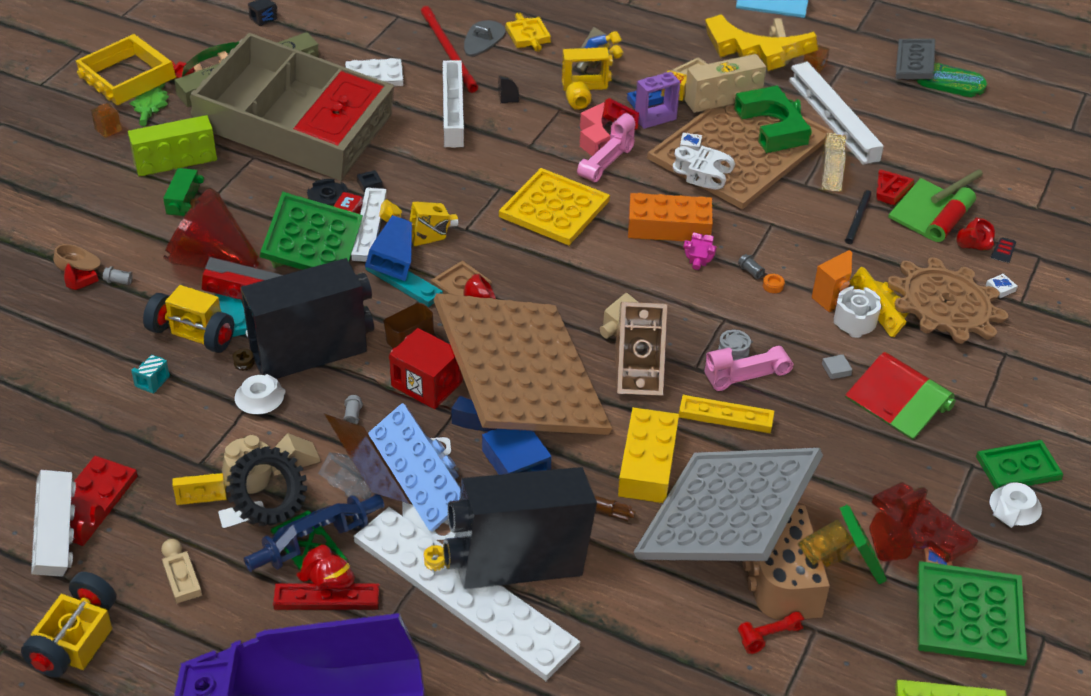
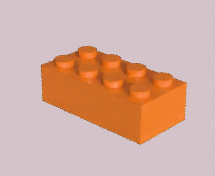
(668, 217)

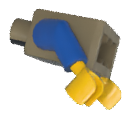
(598, 39)

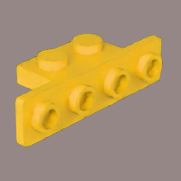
(888, 317)

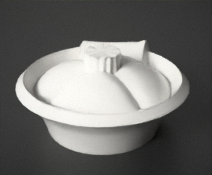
(259, 394)
(1015, 504)

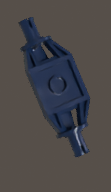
(288, 534)

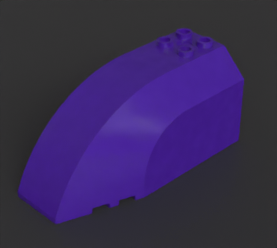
(312, 660)

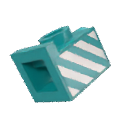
(151, 374)

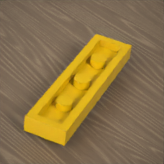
(726, 414)

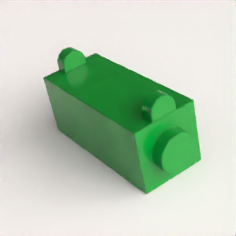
(181, 191)

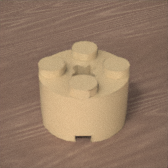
(259, 475)

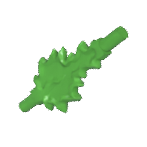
(150, 103)

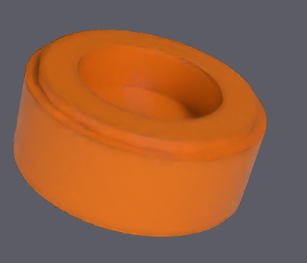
(773, 283)

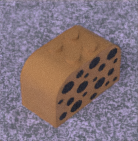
(788, 578)

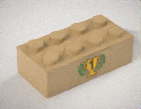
(718, 82)

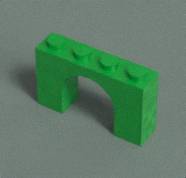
(773, 102)

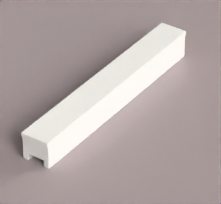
(836, 113)

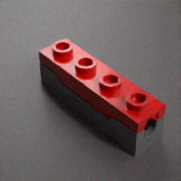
(228, 277)

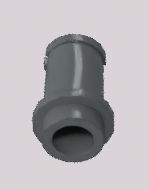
(746, 262)

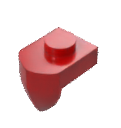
(78, 278)

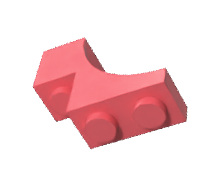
(593, 134)

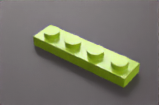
(914, 688)

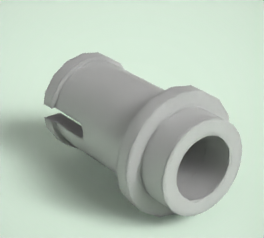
(113, 275)
(353, 405)

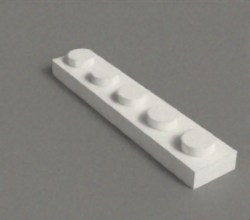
(370, 223)

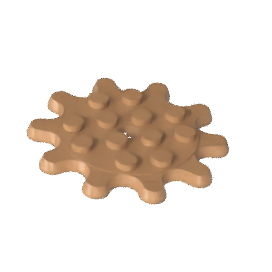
(967, 303)

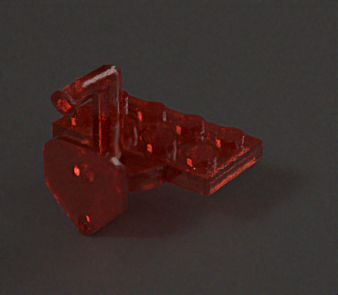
(911, 523)

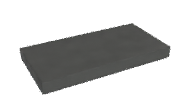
(915, 59)

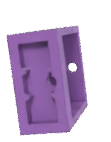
(668, 111)

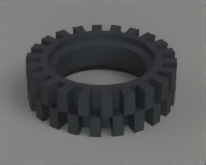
(240, 495)

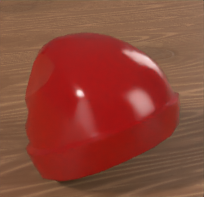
(478, 287)

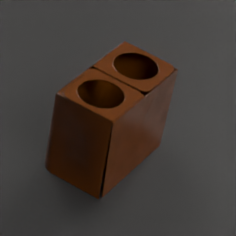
(406, 322)

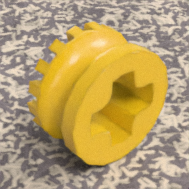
(428, 555)

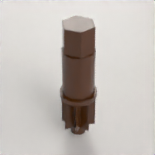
(614, 508)

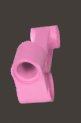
(620, 141)
(724, 371)

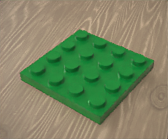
(309, 233)
(970, 613)

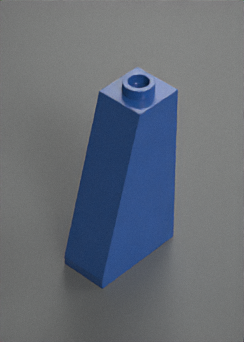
(392, 249)

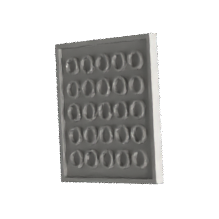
(729, 505)

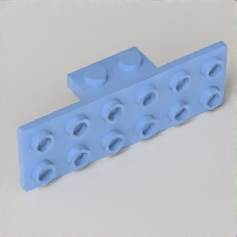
(417, 465)

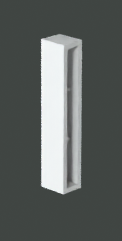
(453, 104)

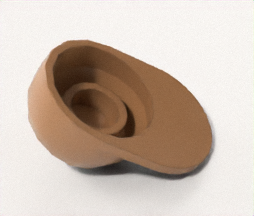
(76, 257)

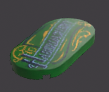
(955, 81)

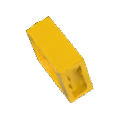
(586, 54)

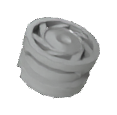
(737, 341)

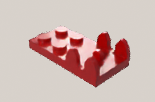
(96, 494)

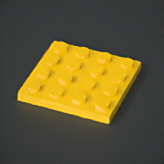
(554, 206)

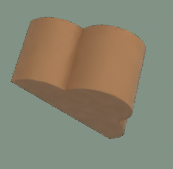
(640, 348)

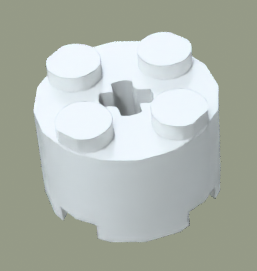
(857, 311)

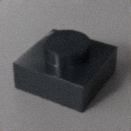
(369, 180)

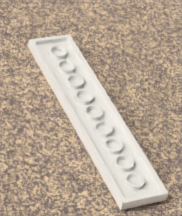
(488, 610)

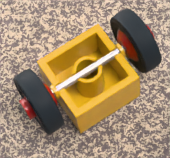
(190, 316)
(72, 627)

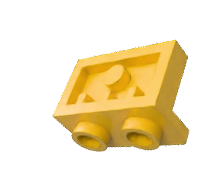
(199, 489)

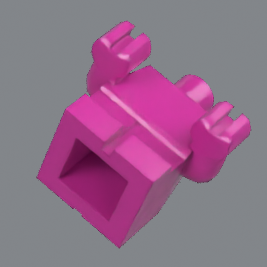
(700, 250)

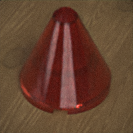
(208, 233)

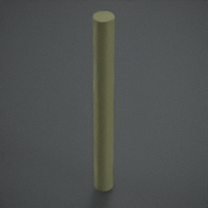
(956, 186)

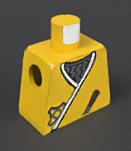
(430, 222)

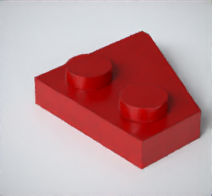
(892, 186)

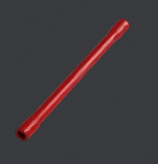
(429, 16)

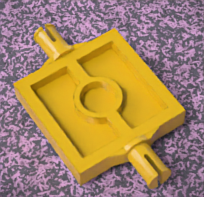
(528, 32)

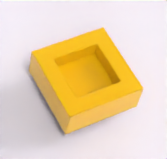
(388, 209)

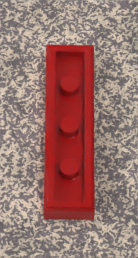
(308, 597)

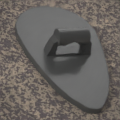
(483, 36)

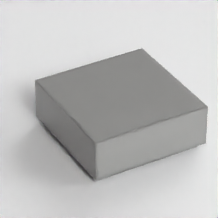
(837, 366)

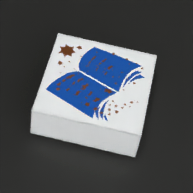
(691, 140)
(1002, 284)

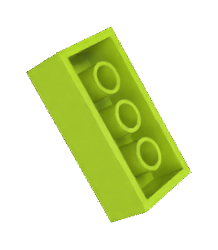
(172, 145)

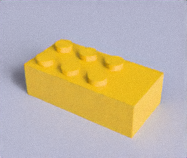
(648, 455)

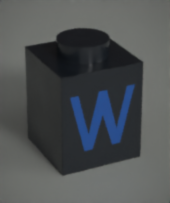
(262, 11)

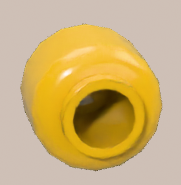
(578, 95)

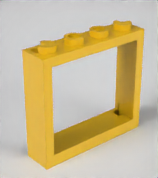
(161, 71)

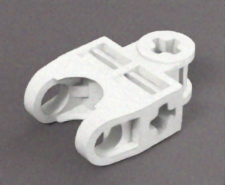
(697, 164)

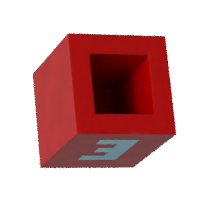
(349, 202)

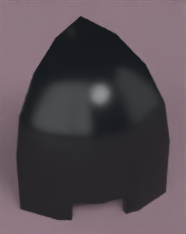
(507, 90)

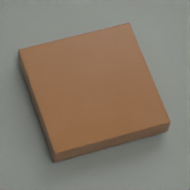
(455, 278)

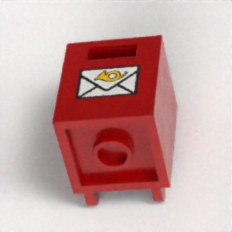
(424, 368)

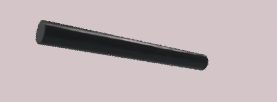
(858, 217)

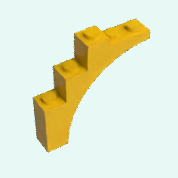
(771, 50)

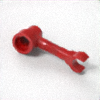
(753, 637)

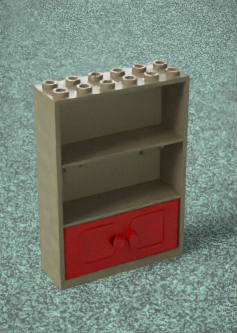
(293, 105)

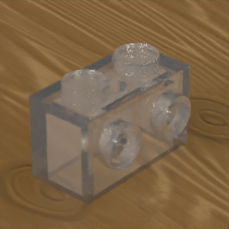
(343, 474)

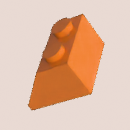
(832, 279)

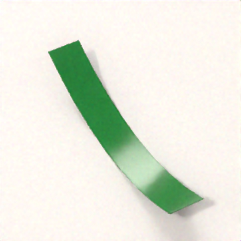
(208, 53)

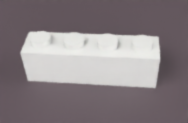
(52, 523)

